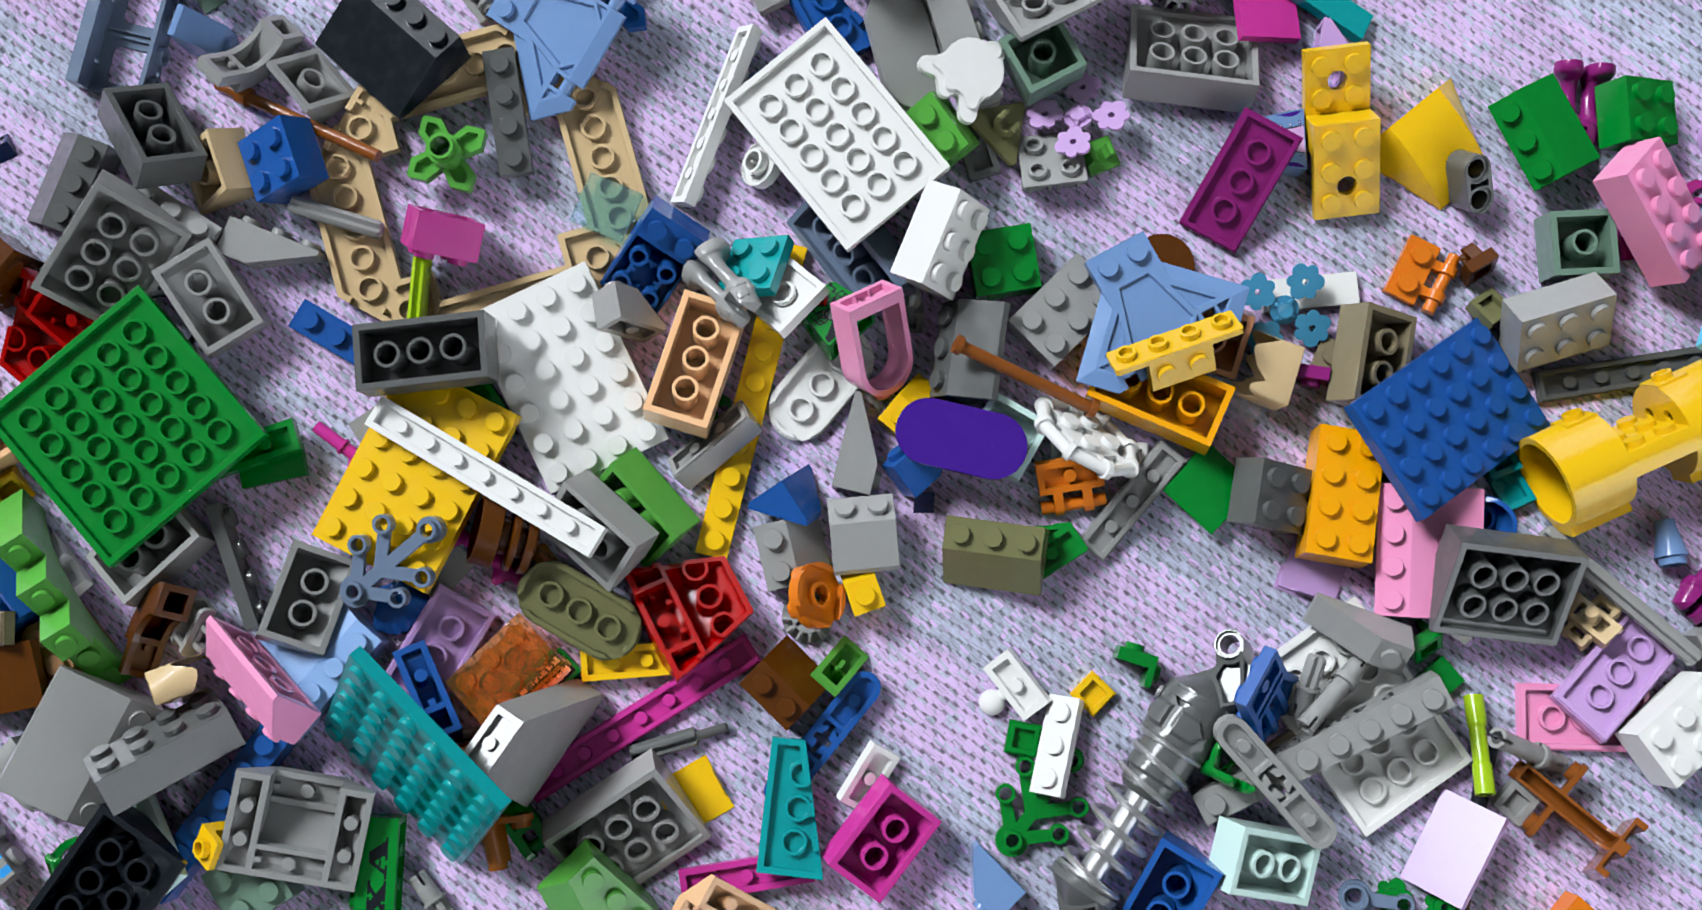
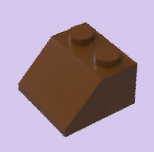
(784, 682)

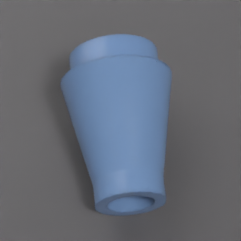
(1669, 545)

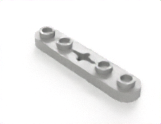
(1253, 759)

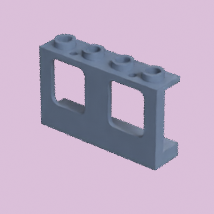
(105, 30)

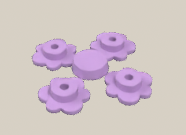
(1078, 116)

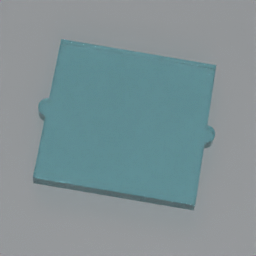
(606, 207)

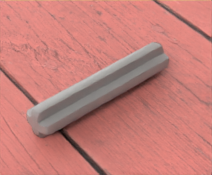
(336, 217)

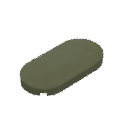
(579, 610)

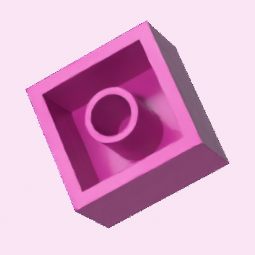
(443, 234)

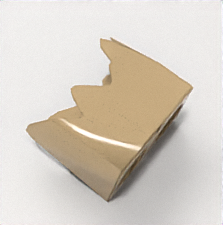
(1274, 372)
(174, 681)

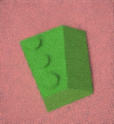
(593, 882)

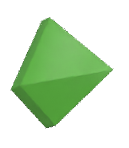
(839, 666)

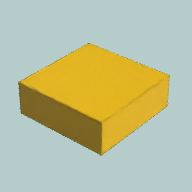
(1093, 692)

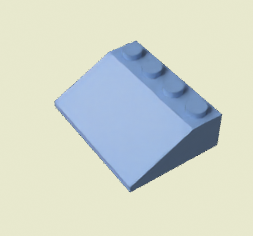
(320, 675)

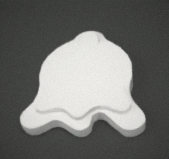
(968, 71)

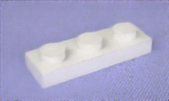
(1056, 746)

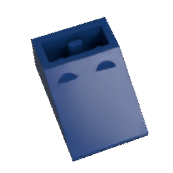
(657, 252)

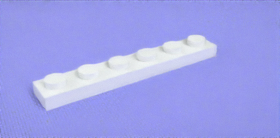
(713, 124)

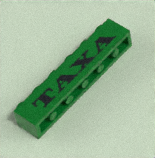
(382, 865)

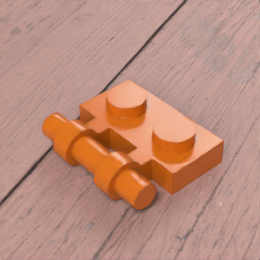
(1412, 270)
(1062, 476)

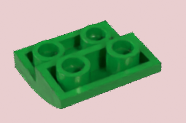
(1204, 488)

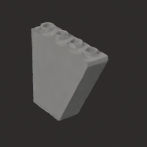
(530, 735)

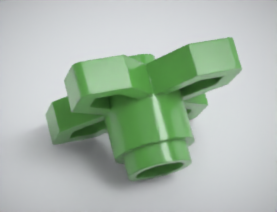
(447, 154)

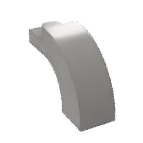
(246, 63)

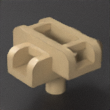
(1588, 618)

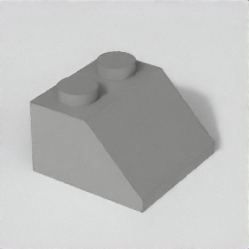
(863, 534)
(787, 546)

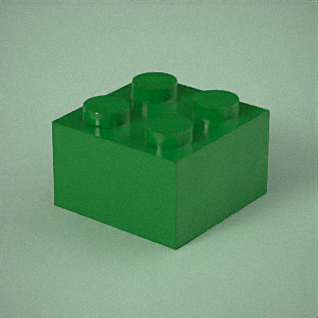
(1635, 111)
(1004, 263)

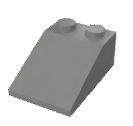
(211, 298)

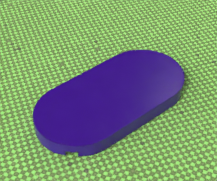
(961, 438)

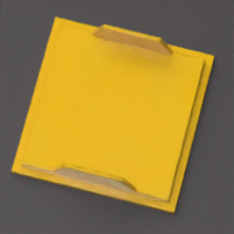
(703, 789)

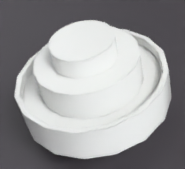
(758, 168)

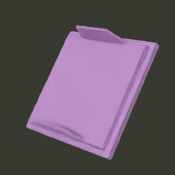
(1308, 577)

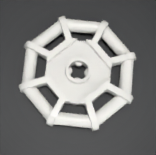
(1087, 441)

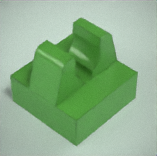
(1101, 157)

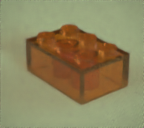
(507, 667)

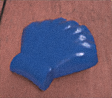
(399, 620)

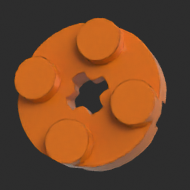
(802, 599)

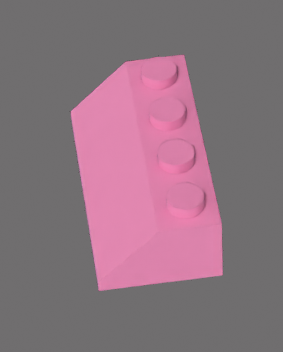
(259, 682)

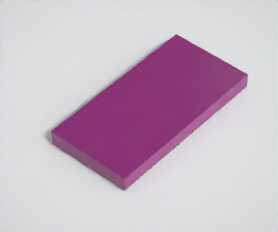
(1240, 179)

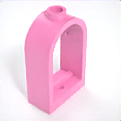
(859, 305)

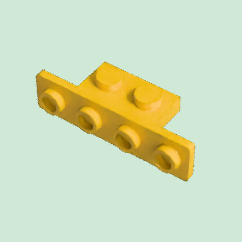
(1176, 353)

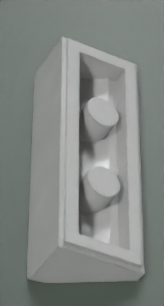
(726, 437)

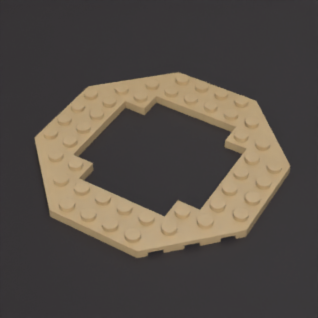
(368, 268)

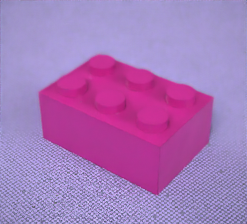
(880, 838)

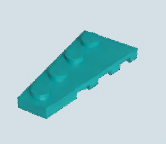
(789, 821)

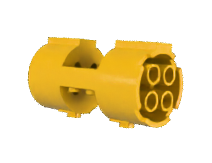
(1590, 470)

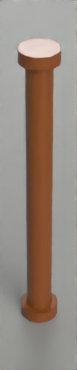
(1089, 407)

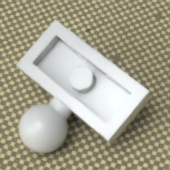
(1014, 684)

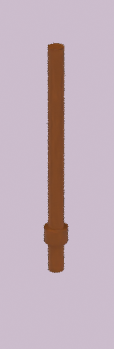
(250, 98)

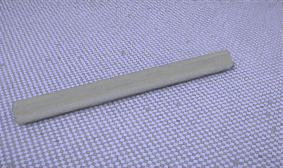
(1635, 608)

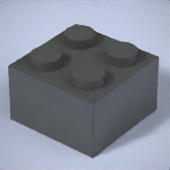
(1269, 495)

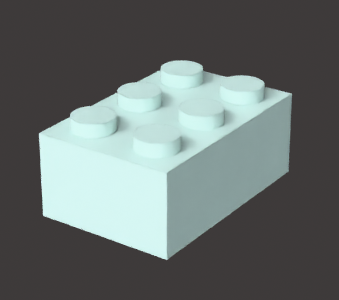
(1263, 861)

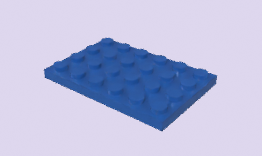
(1446, 418)

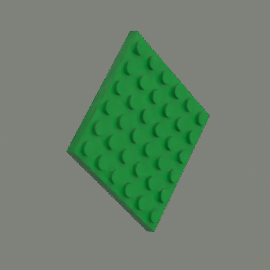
(126, 426)

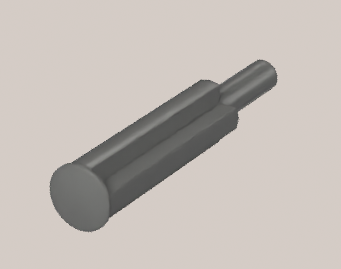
(676, 741)

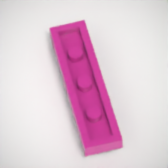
(739, 873)

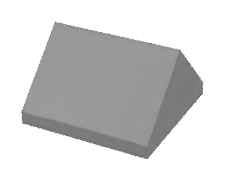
(312, 83)

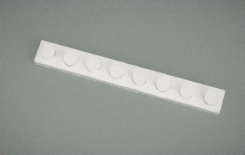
(486, 477)

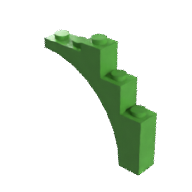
(45, 589)

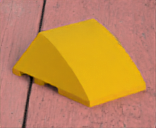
(1421, 141)

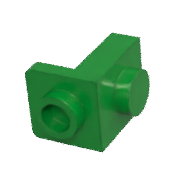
(1135, 654)

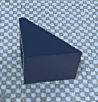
(7, 149)
(924, 503)

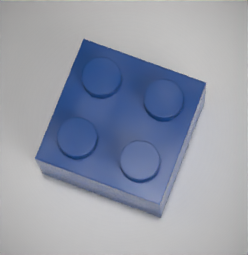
(283, 159)

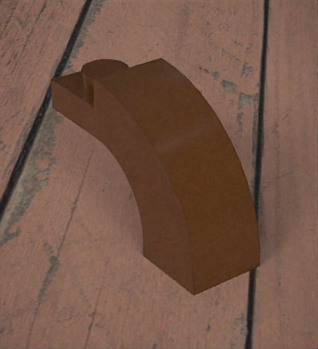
(152, 625)

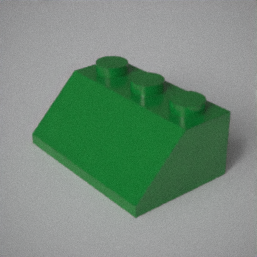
(1543, 132)

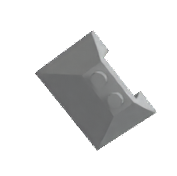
(296, 827)

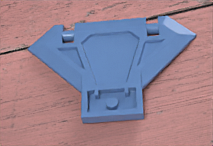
(555, 42)
(1145, 300)

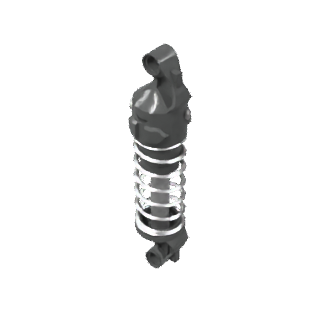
(1172, 745)

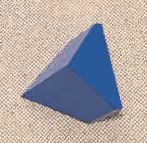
(791, 498)

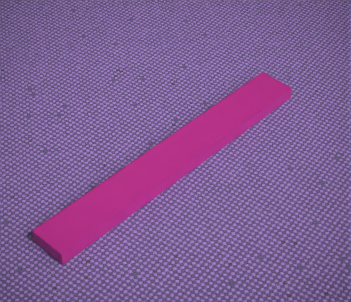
(650, 713)

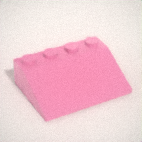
(1409, 549)

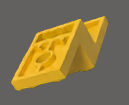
(1341, 130)

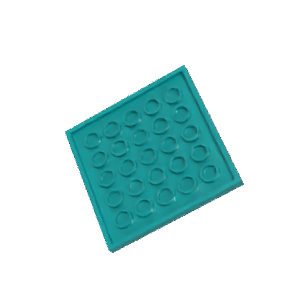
(412, 758)

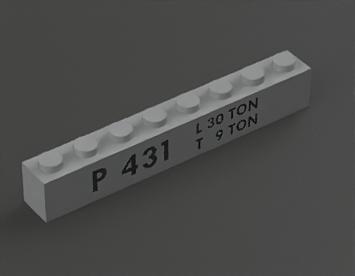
(1334, 741)

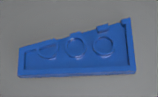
(845, 21)

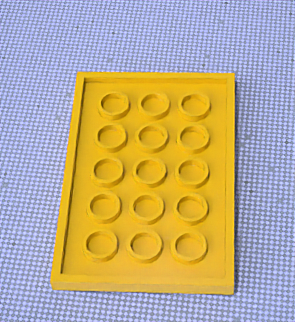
(400, 483)

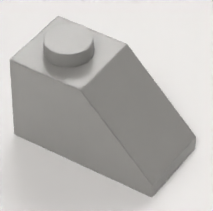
(625, 313)

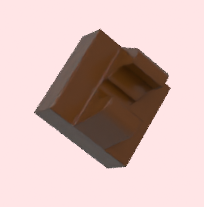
(1476, 263)

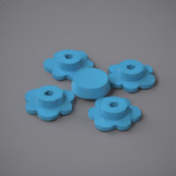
(1285, 308)

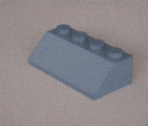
(852, 270)

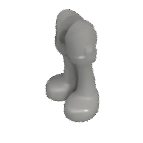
(738, 290)

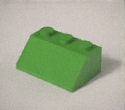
(653, 499)

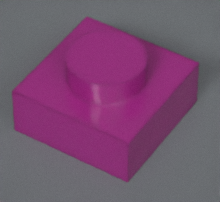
(1313, 376)

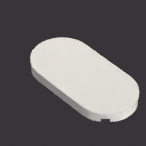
(813, 394)

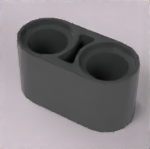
(1469, 181)

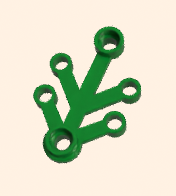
(1034, 808)

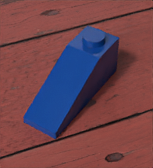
(426, 687)

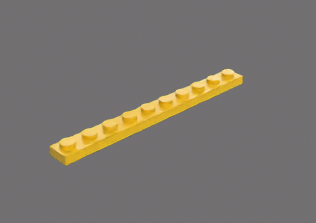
(733, 475)

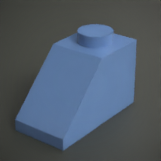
(200, 33)
(991, 882)

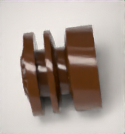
(501, 535)

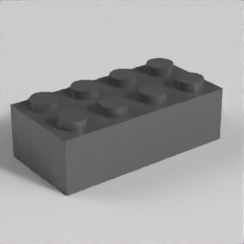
(425, 353)
(163, 751)

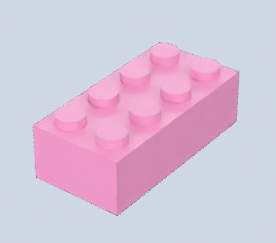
(1653, 211)

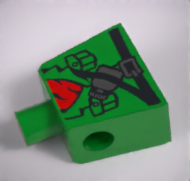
(820, 322)

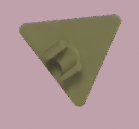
(1001, 129)

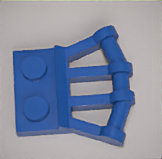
(1265, 693)

